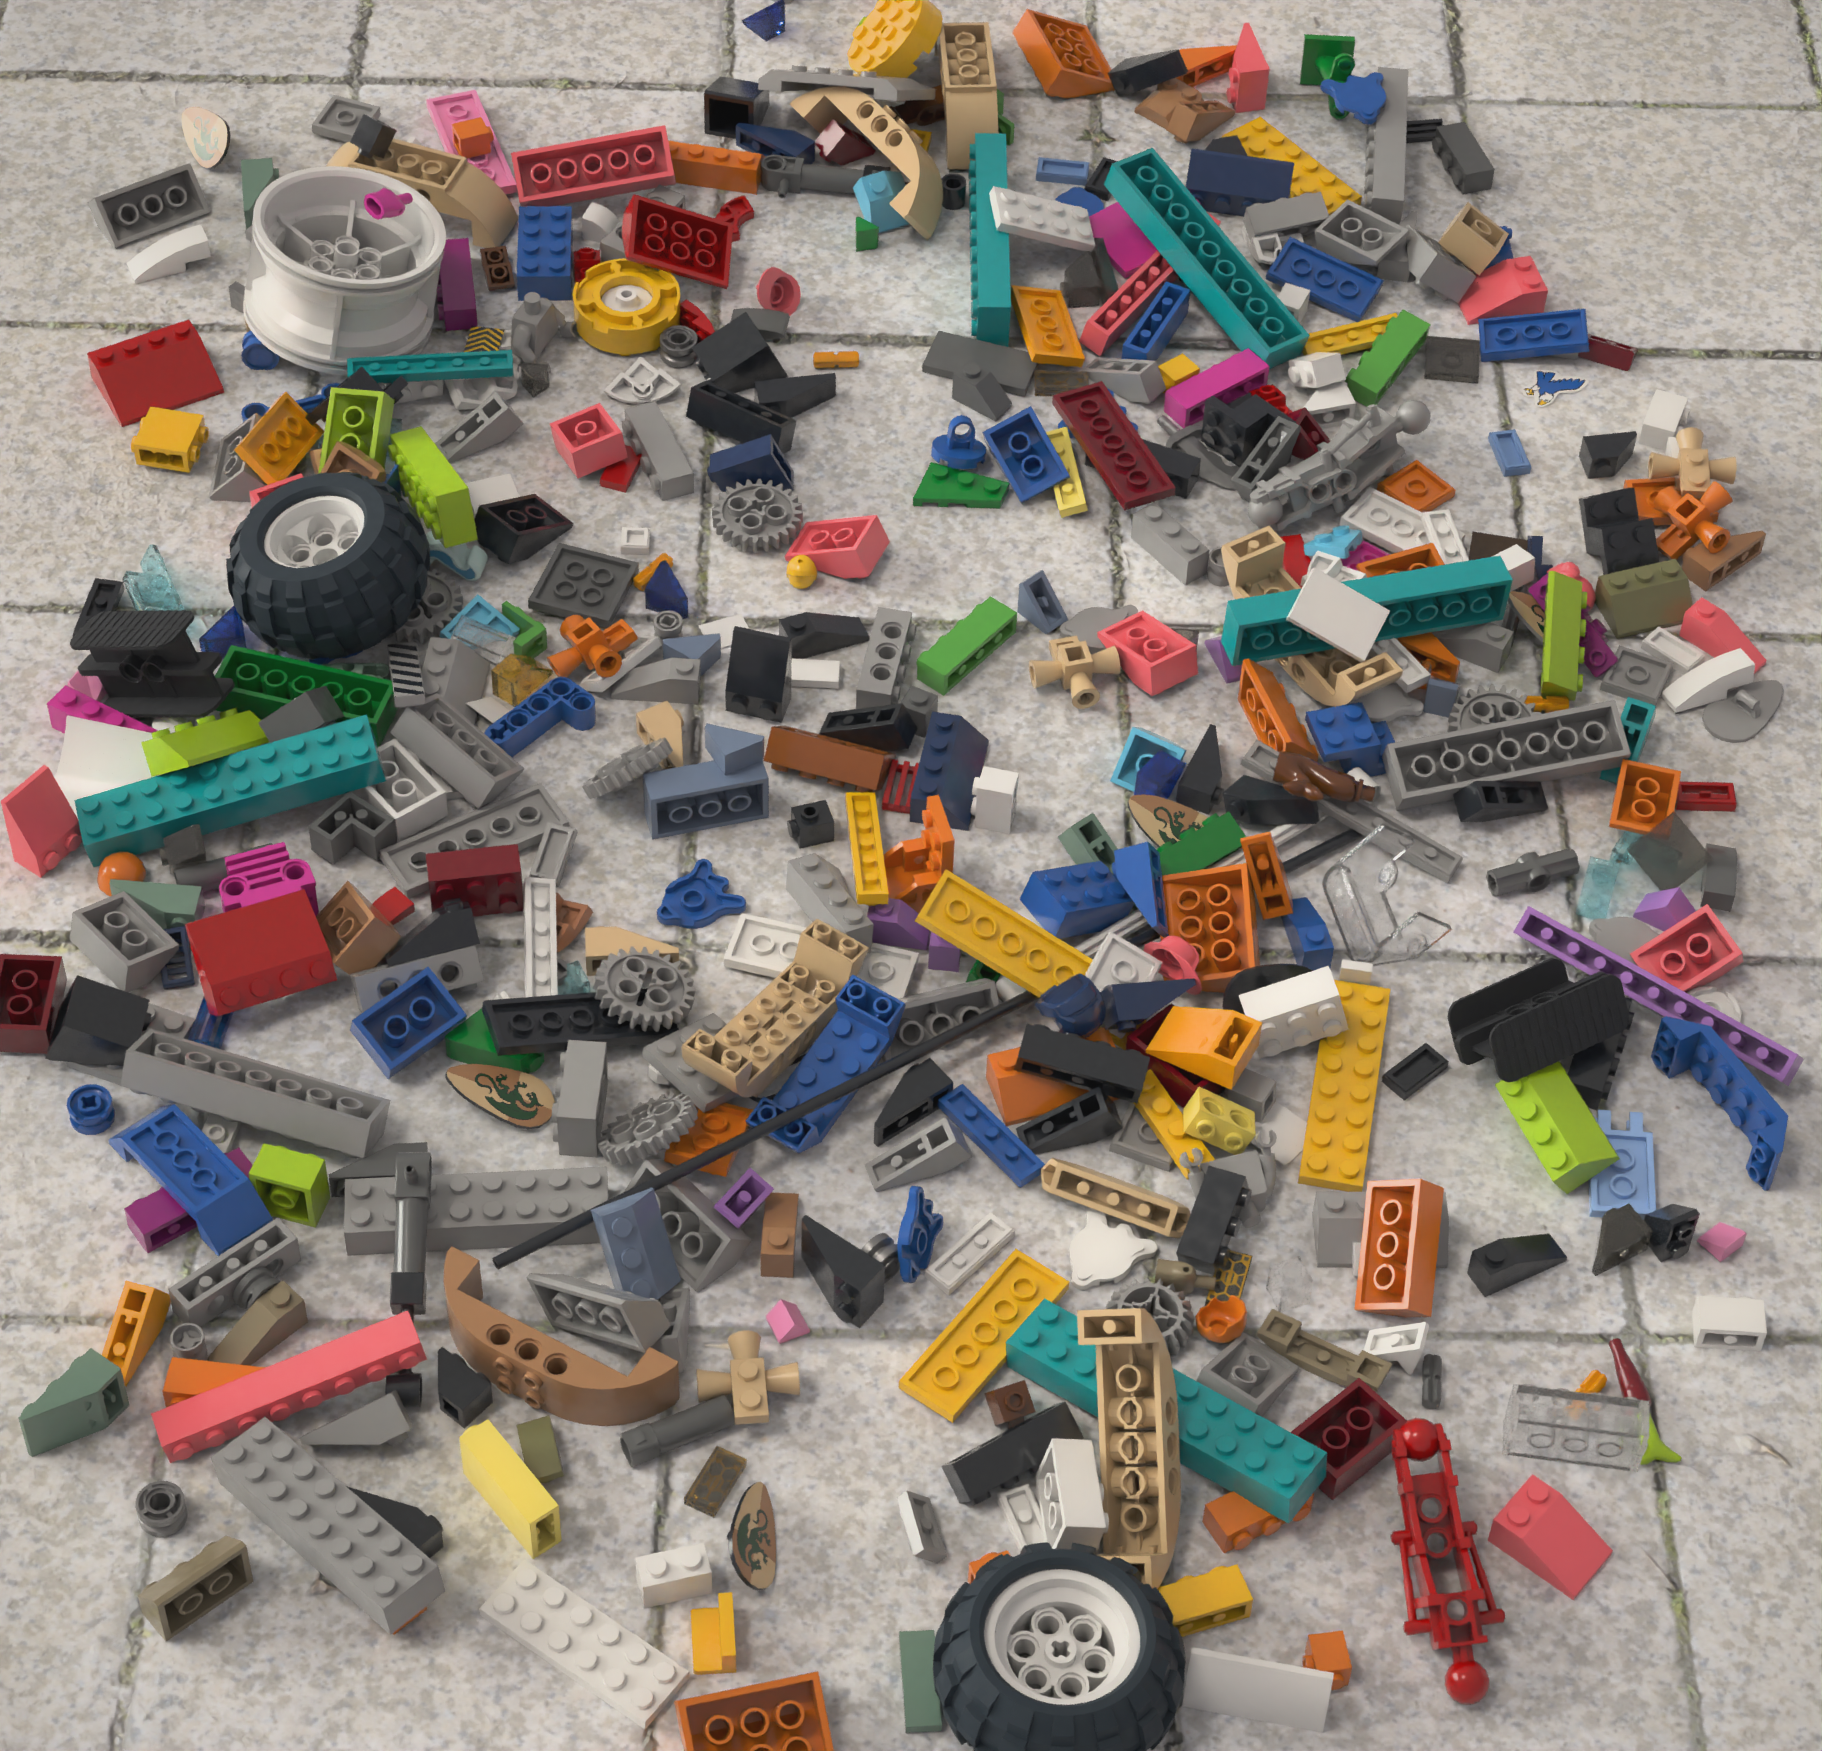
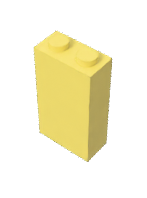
(510, 1488)

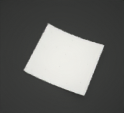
(1289, 1131)

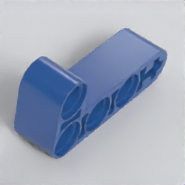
(540, 712)

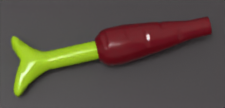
(1633, 1386)

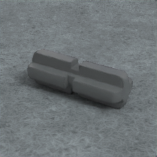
(1431, 1381)

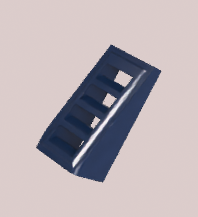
(180, 935)

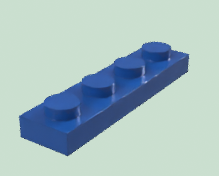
(991, 1135)

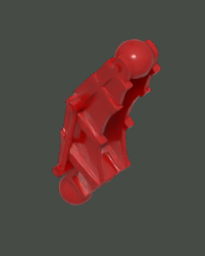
(1420, 1441)

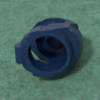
(1074, 1006)

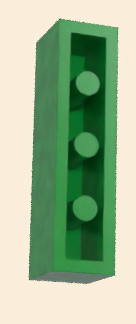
(1203, 846)

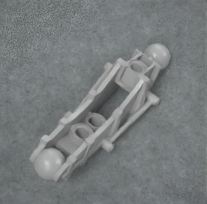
(1341, 468)

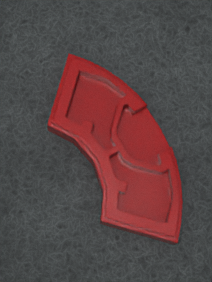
(736, 212)

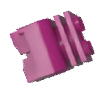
(263, 876)

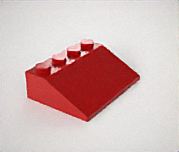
(677, 241)
(154, 370)
(260, 953)

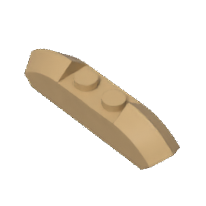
(1115, 1197)

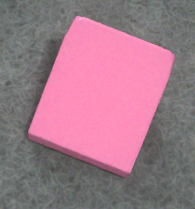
(1722, 1240)

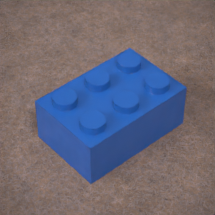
(1076, 899)
(407, 1022)

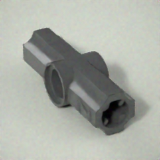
(1532, 872)

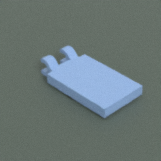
(1630, 1177)

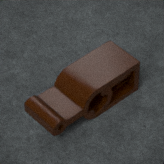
(922, 111)

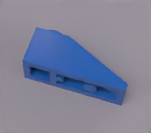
(1141, 876)
(1308, 935)

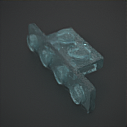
(154, 586)

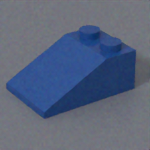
(1025, 454)

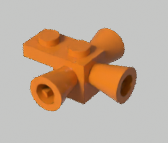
(1692, 520)
(591, 646)

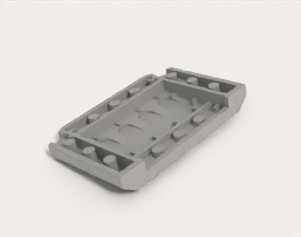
(867, 82)

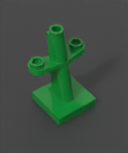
(1325, 59)

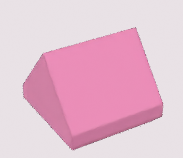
(786, 1321)

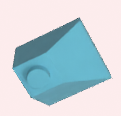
(874, 195)
(1138, 751)

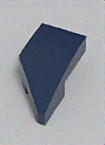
(1535, 546)

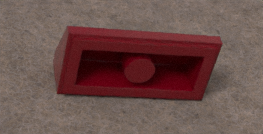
(1609, 353)

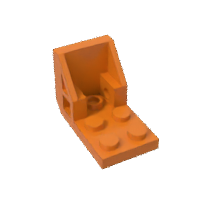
(918, 863)

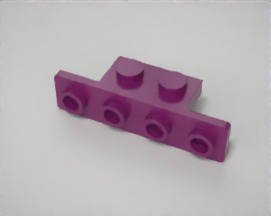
(1597, 654)

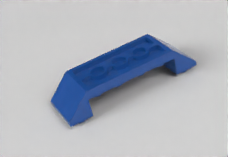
(846, 1047)
(1698, 1047)
(195, 1176)

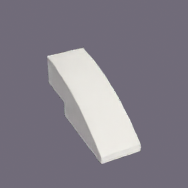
(170, 255)
(1710, 681)

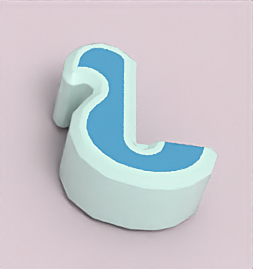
(459, 558)

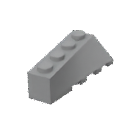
(824, 896)
(939, 1011)

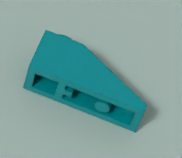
(1636, 722)

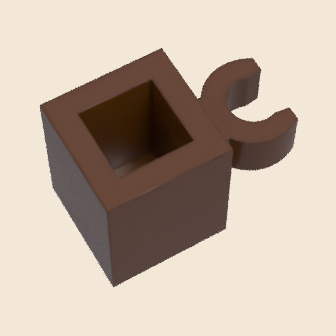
(1010, 1404)

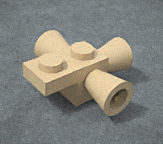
(1692, 466)
(1074, 668)
(748, 1380)

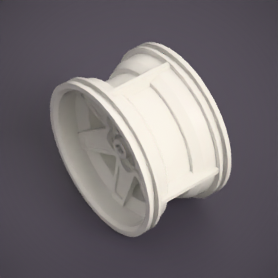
(334, 278)

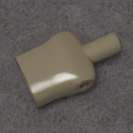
(1182, 1276)

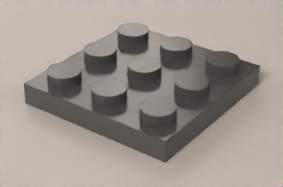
(583, 584)

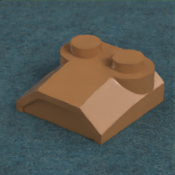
(1162, 102)
(351, 459)

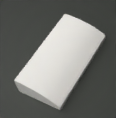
(1257, 1689)

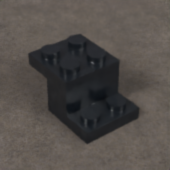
(362, 381)
(1237, 430)
(1617, 531)

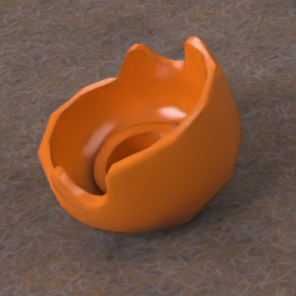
(120, 867)
(1222, 1320)

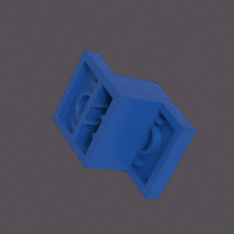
(1350, 737)

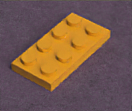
(1046, 326)
(278, 440)

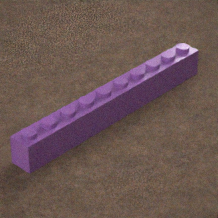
(1658, 994)

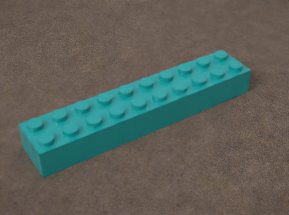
(988, 246)
(1205, 258)
(1417, 601)
(231, 789)
(1214, 1432)

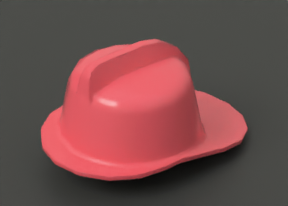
(778, 291)
(1178, 960)

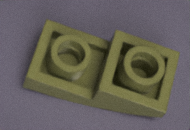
(540, 1449)

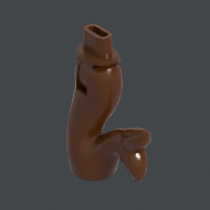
(1311, 780)

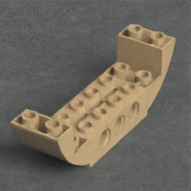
(967, 87)
(446, 182)
(781, 1017)

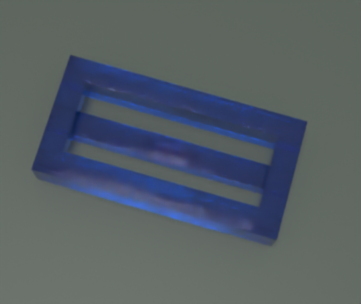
(198, 1025)

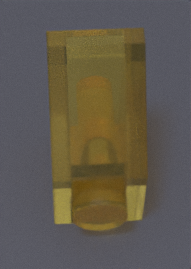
(518, 677)

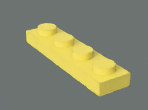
(1070, 491)

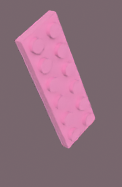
(462, 107)

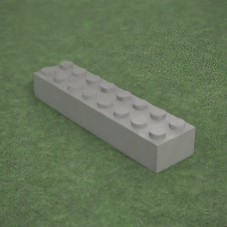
(1388, 149)
(1512, 750)
(255, 1093)
(477, 1209)
(328, 1525)

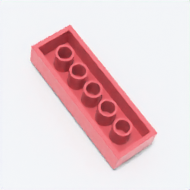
(594, 168)

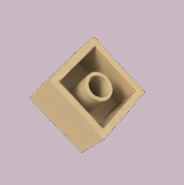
(1473, 238)

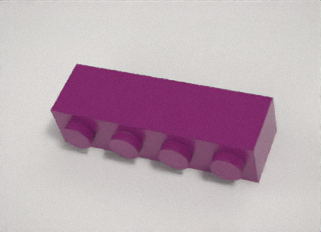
(456, 287)
(161, 1218)

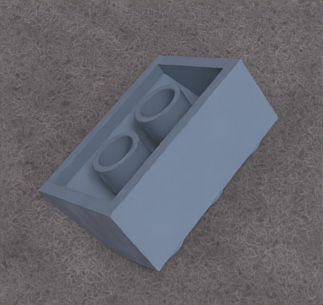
(636, 1245)

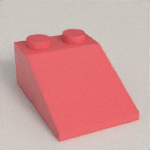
(1248, 74)
(1505, 290)
(842, 545)
(1151, 652)
(40, 823)
(1690, 952)
(1549, 1537)

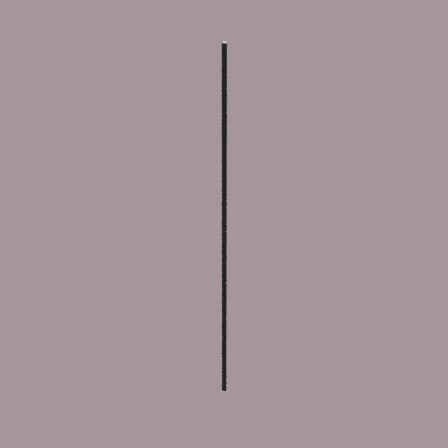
(849, 1086)

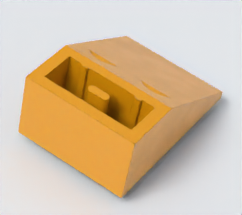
(1207, 1042)

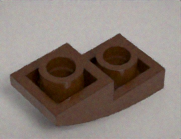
(497, 268)

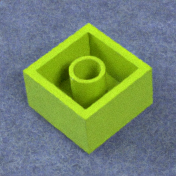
(291, 1184)

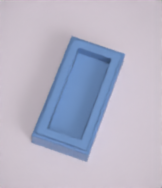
(1062, 171)
(1509, 453)

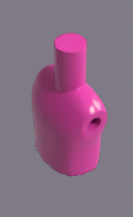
(386, 203)

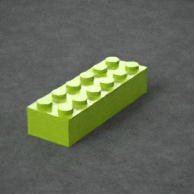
(433, 487)

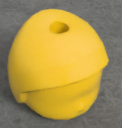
(801, 572)

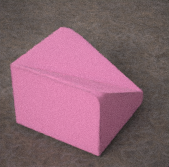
(88, 685)

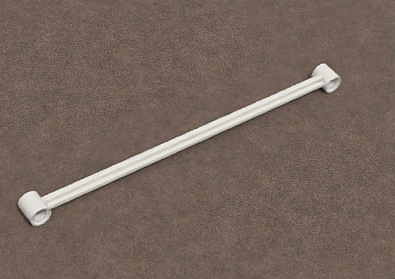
(1008, 989)

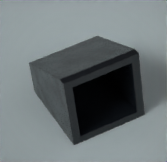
(733, 102)
(737, 356)
(97, 1024)

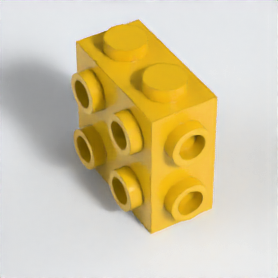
(169, 439)

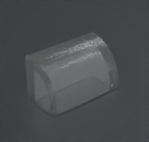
(483, 639)

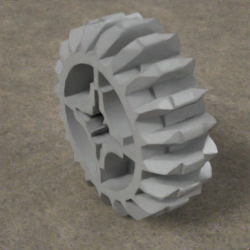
(1168, 1309)

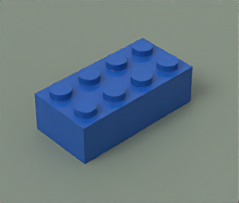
(545, 252)

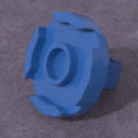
(959, 450)

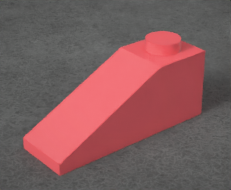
(1716, 632)

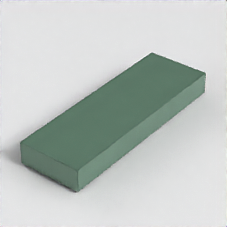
(919, 1696)

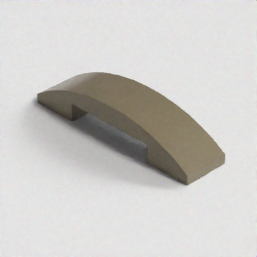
(1319, 1356)

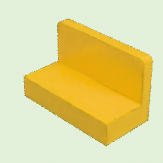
(714, 1637)

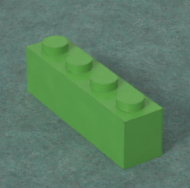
(1387, 358)
(966, 645)

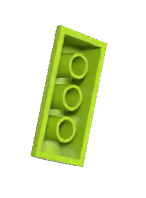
(359, 420)
(1561, 637)
(202, 742)
(1558, 1126)

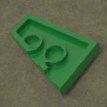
(951, 485)

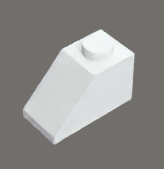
(1331, 404)

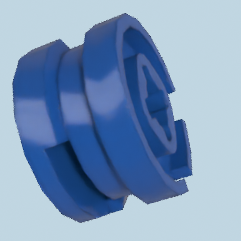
(257, 355)
(90, 1109)

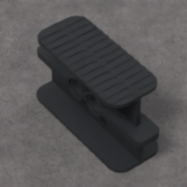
(151, 664)
(1536, 1018)

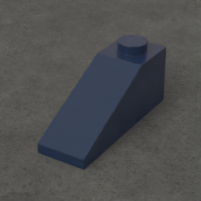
(775, 142)
(1135, 1002)

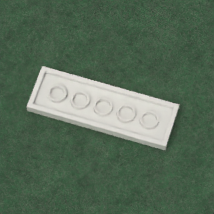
(771, 945)
(584, 1643)

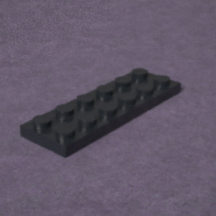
(550, 1021)

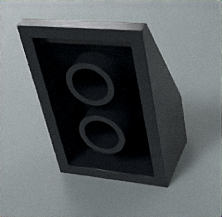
(519, 527)
(759, 674)
(440, 932)
(843, 1272)

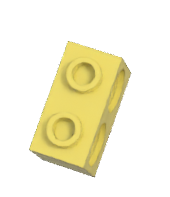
(1219, 1121)

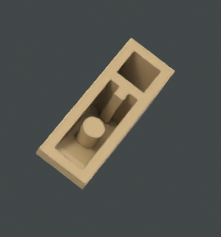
(662, 722)
(603, 940)

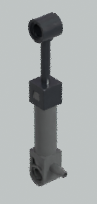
(791, 175)
(408, 1277)

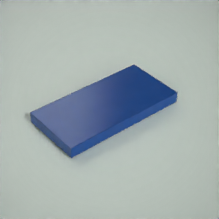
(1330, 280)
(1533, 335)

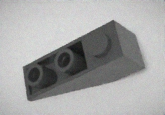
(373, 1166)

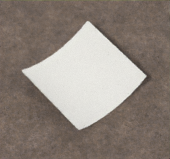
(99, 758)

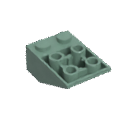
(75, 1404)

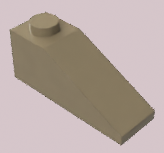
(262, 1327)

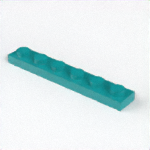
(435, 366)

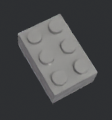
(580, 1098)

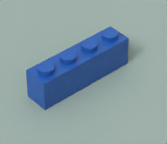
(1158, 324)

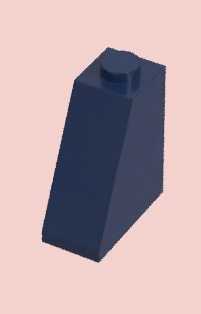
(751, 461)

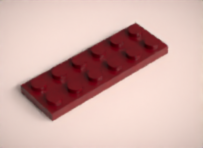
(1113, 445)

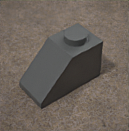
(980, 391)

